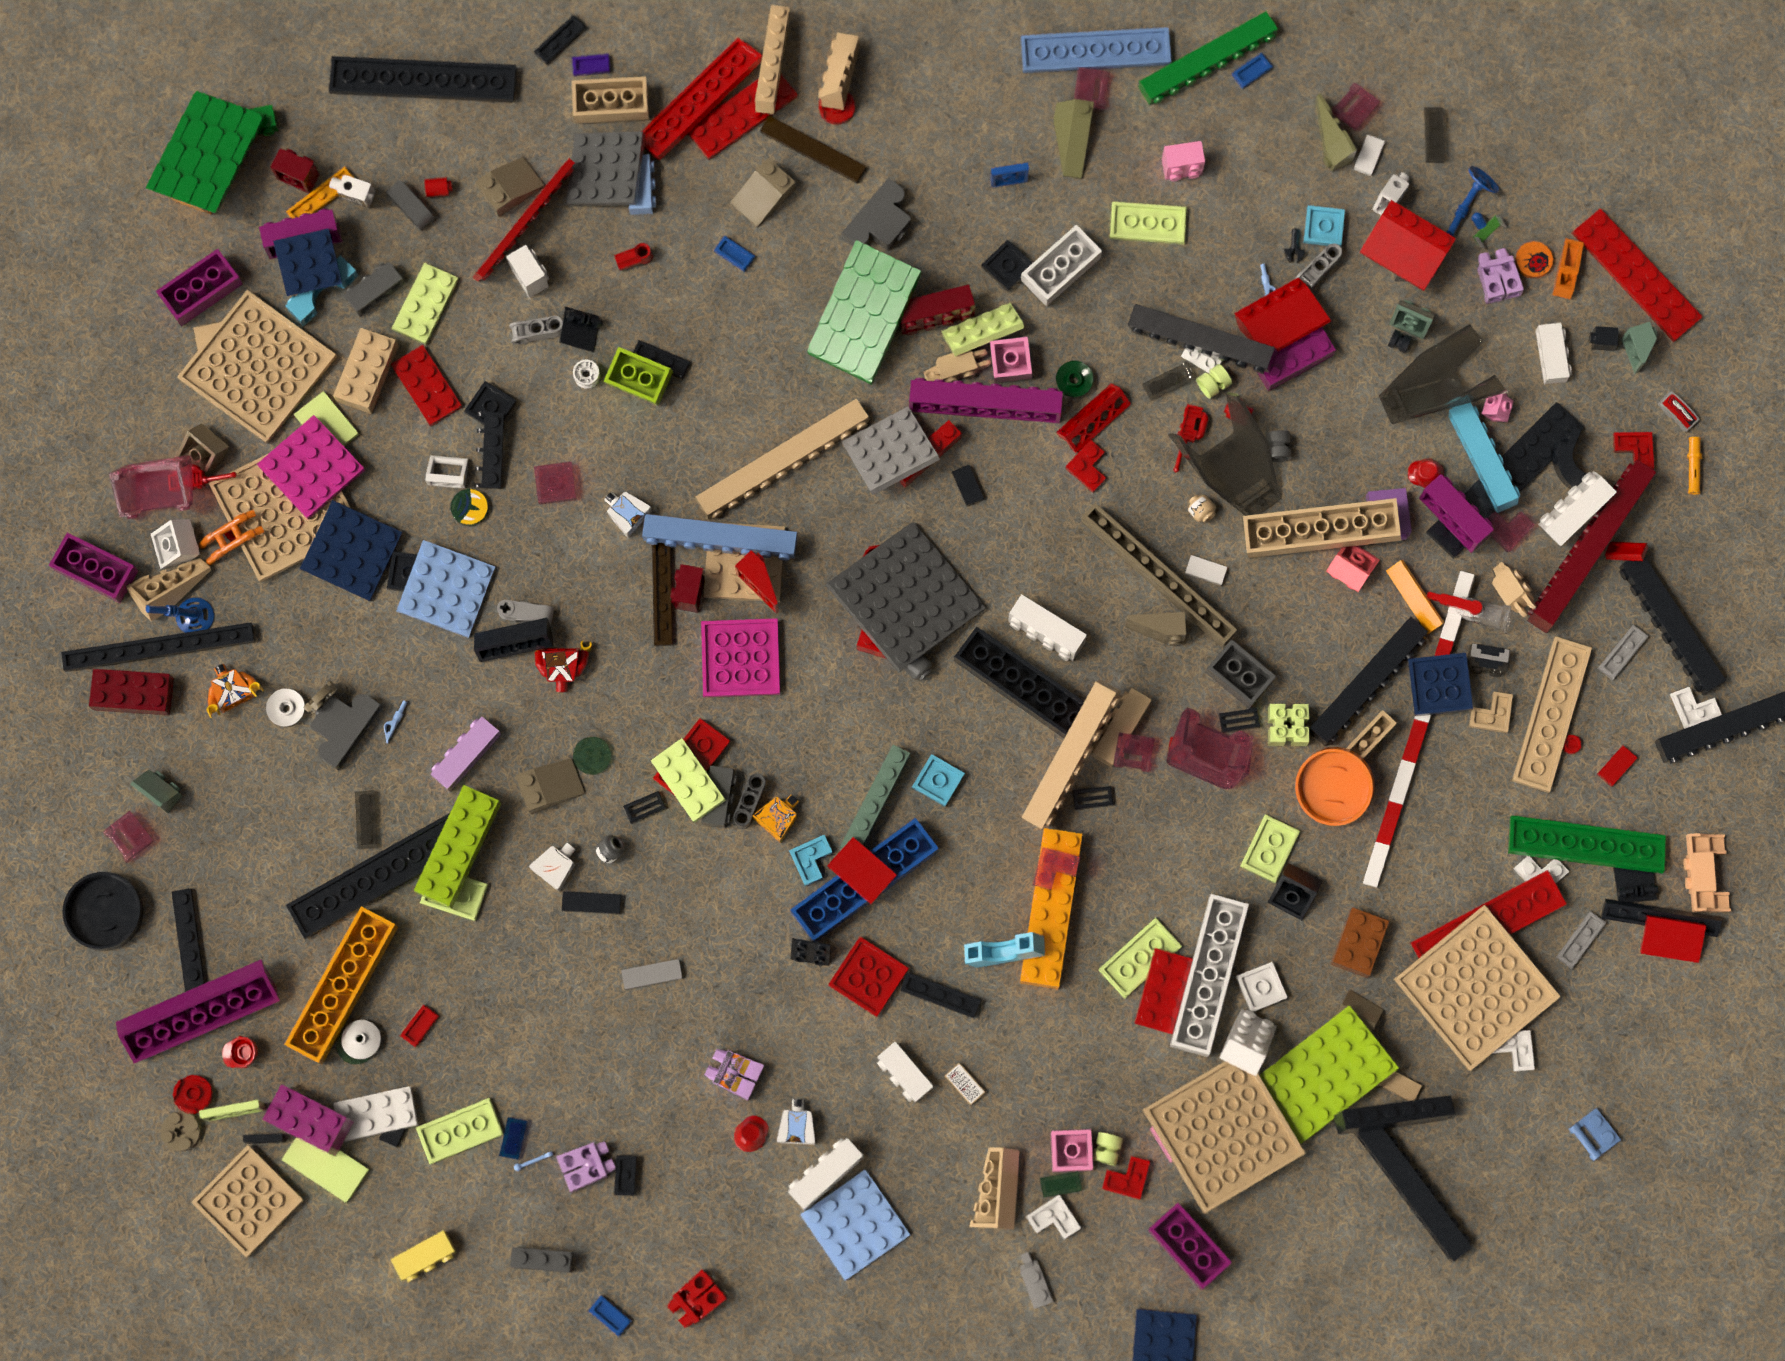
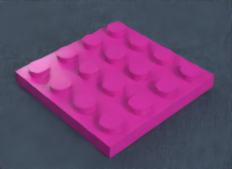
(310, 467)
(740, 658)

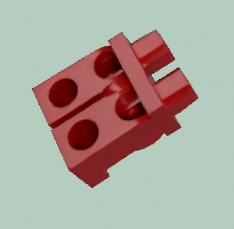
(690, 1301)

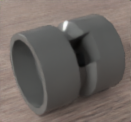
(1278, 445)

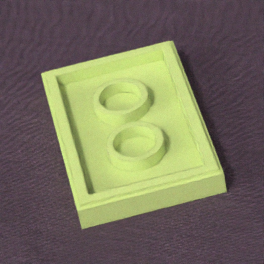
(329, 416)
(1270, 848)
(468, 901)
(232, 1110)

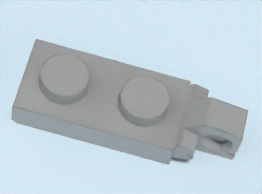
(1034, 1282)

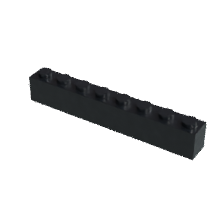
(1202, 338)
(1672, 624)
(1367, 681)
(1722, 728)
(1415, 1193)

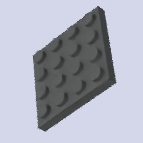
(605, 169)

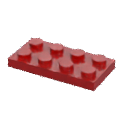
(426, 385)
(705, 744)
(1163, 991)

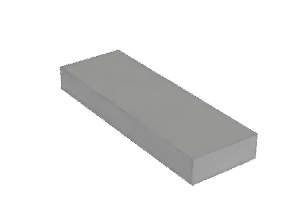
(1622, 652)
(1580, 940)
(651, 974)

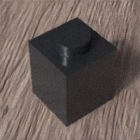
(1604, 338)

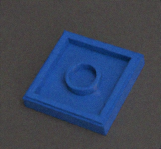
(1009, 175)

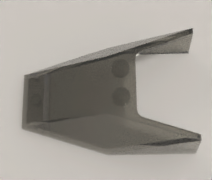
(1432, 380)
(1239, 465)

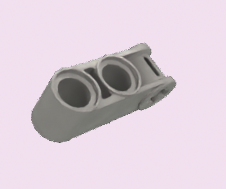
(1311, 275)
(526, 330)
(524, 611)

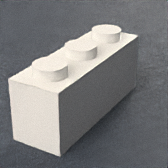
(1553, 353)
(904, 1073)

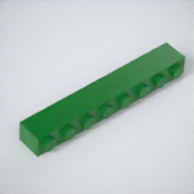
(1208, 58)

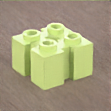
(1280, 733)

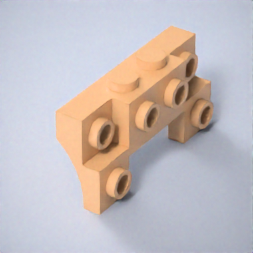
(1701, 873)

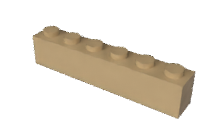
(772, 59)

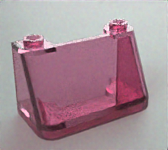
(153, 486)
(1208, 753)

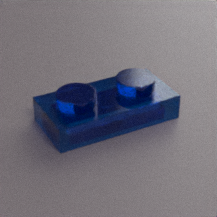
(513, 1138)

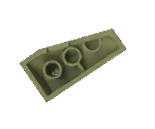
(1072, 129)
(1336, 144)

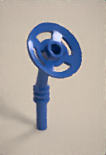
(1479, 184)
(189, 614)

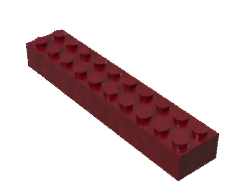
(1593, 542)

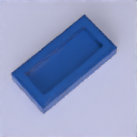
(1252, 70)
(734, 253)
(609, 1315)

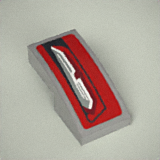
(1677, 409)

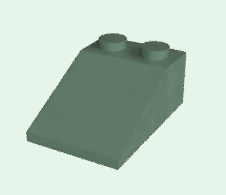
(1411, 319)

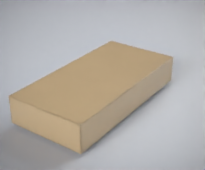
(1401, 1086)

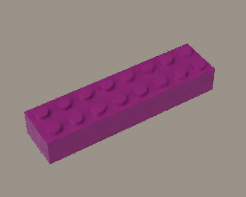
(985, 400)
(197, 1011)

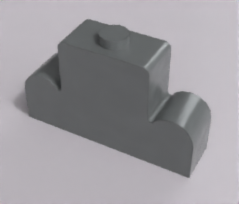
(880, 218)
(343, 726)

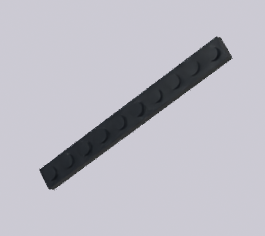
(158, 647)

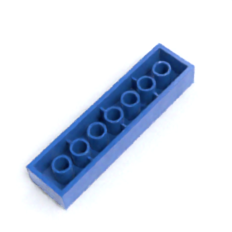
(838, 901)

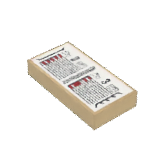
(964, 1084)

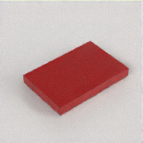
(861, 870)
(1672, 938)

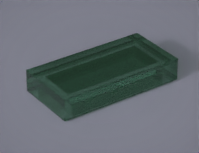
(1060, 1184)

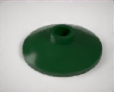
(1076, 370)

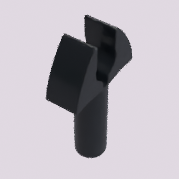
(1294, 246)

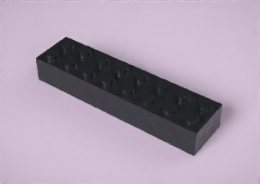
(1019, 681)

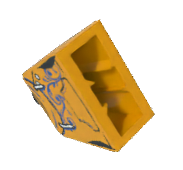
(777, 816)

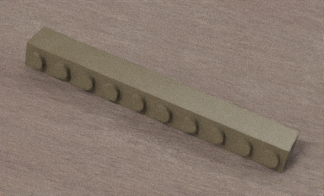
(1158, 575)

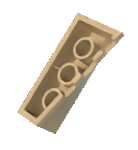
(839, 71)
(998, 1190)

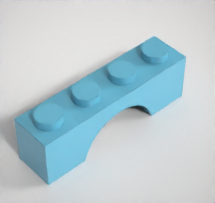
(303, 304)
(992, 953)

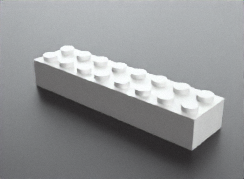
(1209, 975)

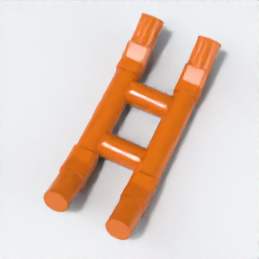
(240, 538)

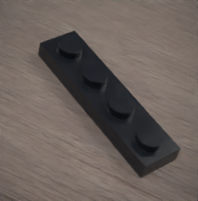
(940, 995)

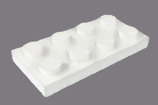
(379, 1112)

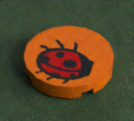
(1533, 259)

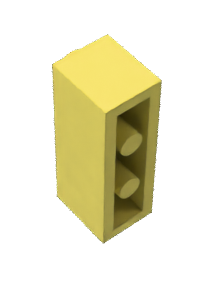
(424, 1256)

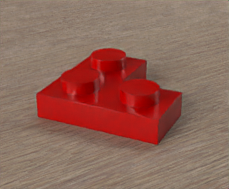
(1637, 442)
(1082, 466)
(1129, 1184)

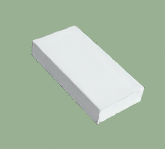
(1369, 155)
(1206, 570)

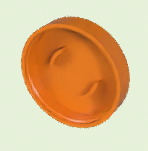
(1334, 786)

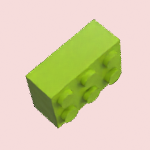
(638, 376)

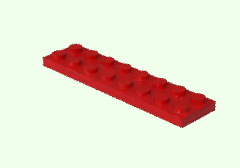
(700, 97)
(528, 216)
(1637, 275)
(1511, 909)

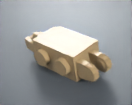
(956, 367)
(1513, 589)

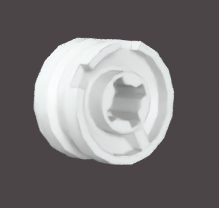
(583, 367)

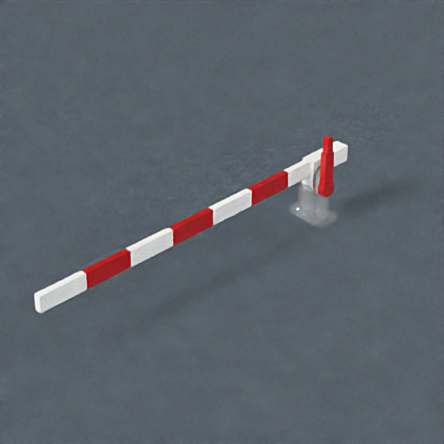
(1460, 608)

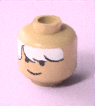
(1201, 508)

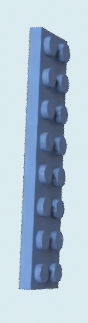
(1095, 50)

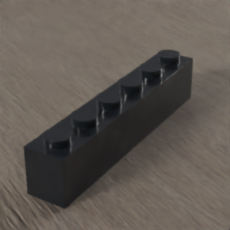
(1394, 1115)

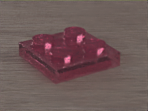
(555, 483)

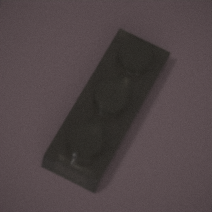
(1434, 135)
(366, 819)

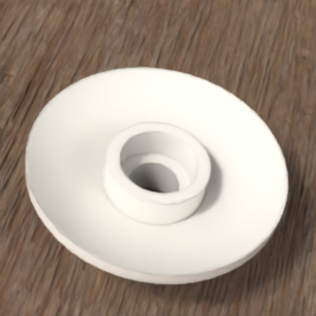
(278, 701)
(370, 1042)

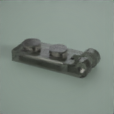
(1169, 381)

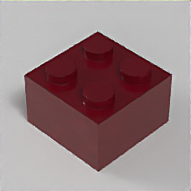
(295, 170)
(688, 588)

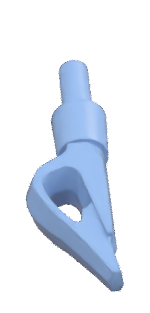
(1266, 280)
(396, 719)

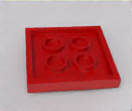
(868, 977)

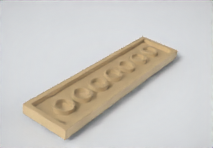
(1551, 714)

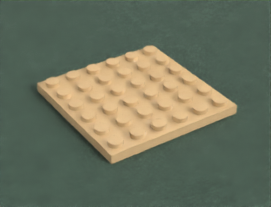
(257, 366)
(285, 528)
(1476, 988)
(1223, 1133)

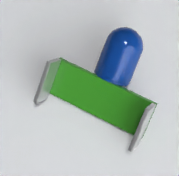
(1486, 228)

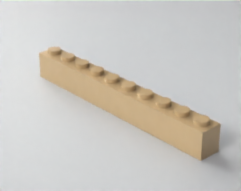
(782, 459)

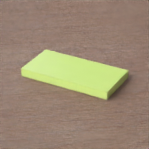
(1148, 222)
(1131, 963)
(459, 1131)
(336, 1174)

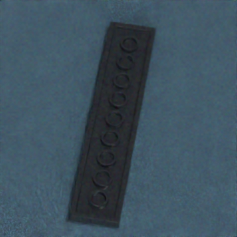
(422, 79)
(1523, 462)
(365, 881)

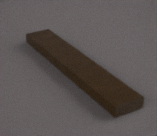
(812, 149)
(661, 595)

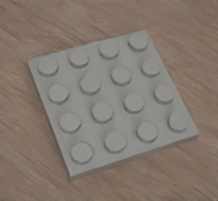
(890, 450)

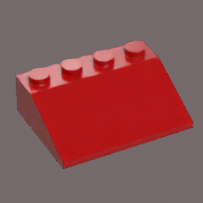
(1407, 245)
(1282, 316)

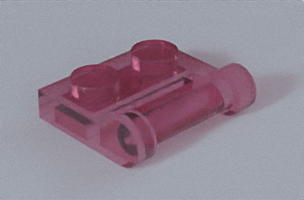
(1085, 86)
(1359, 110)
(1134, 745)
(133, 832)

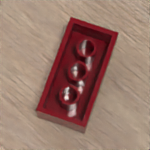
(938, 309)
(131, 692)

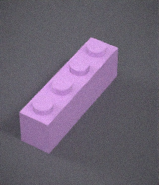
(465, 754)

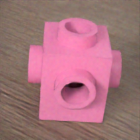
(1498, 408)

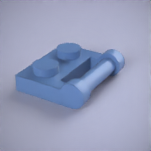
(1599, 1130)

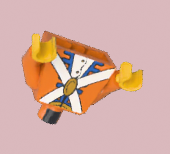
(230, 690)

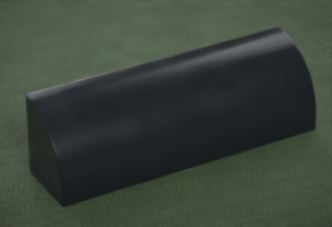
(513, 640)

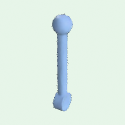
(518, 1167)

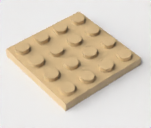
(722, 578)
(247, 1201)

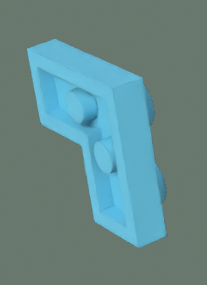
(805, 857)

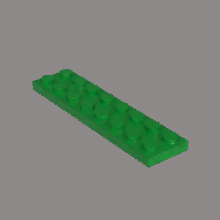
(1587, 844)

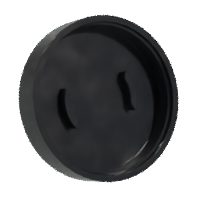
(102, 911)

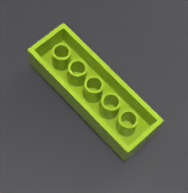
(457, 847)

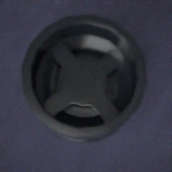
(1399, 341)

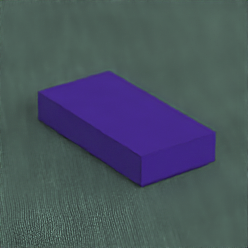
(591, 65)

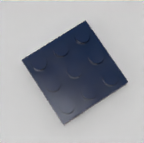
(307, 262)
(1440, 684)
(1163, 1336)

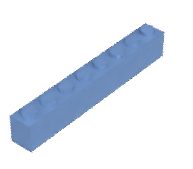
(719, 536)

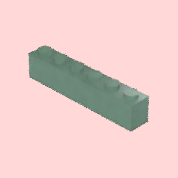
(877, 796)

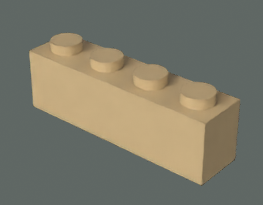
(1124, 721)

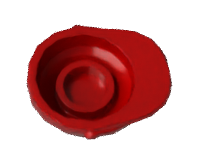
(1424, 472)
(239, 1052)
(751, 1134)

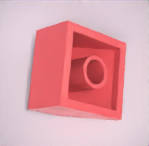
(1353, 566)

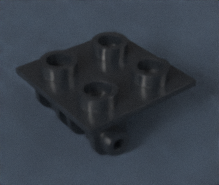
(579, 329)
(1635, 885)
(810, 952)

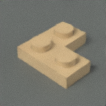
(1497, 717)

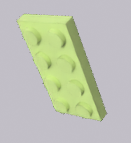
(425, 303)
(982, 329)
(688, 780)

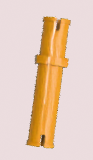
(1694, 465)

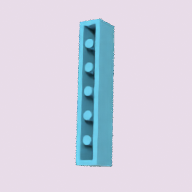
(1484, 457)

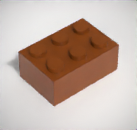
(1359, 942)

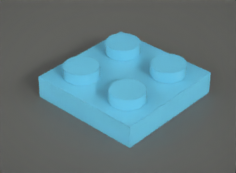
(1323, 225)
(938, 780)

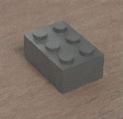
(1240, 674)

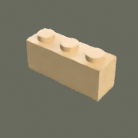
(1372, 734)

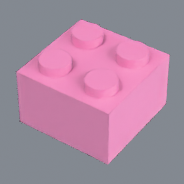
(1183, 161)
(1011, 359)
(1071, 1151)

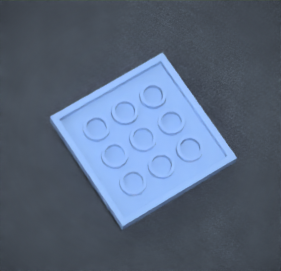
(445, 588)
(855, 1225)

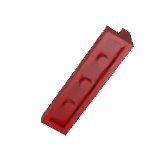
(1092, 414)

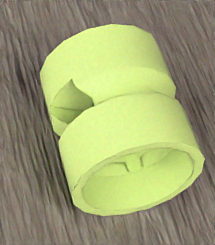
(1215, 380)
(1107, 1149)

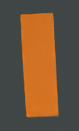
(1568, 268)

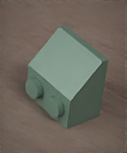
(1638, 344)
(157, 790)

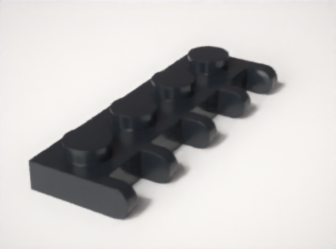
(491, 450)

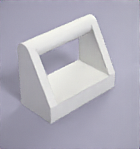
(447, 480)

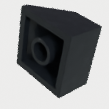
(1295, 891)

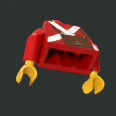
(562, 664)

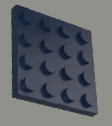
(350, 550)

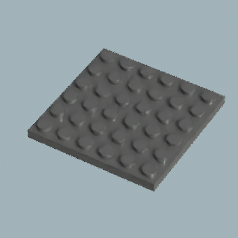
(905, 596)

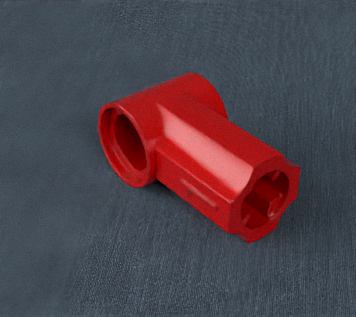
(631, 257)

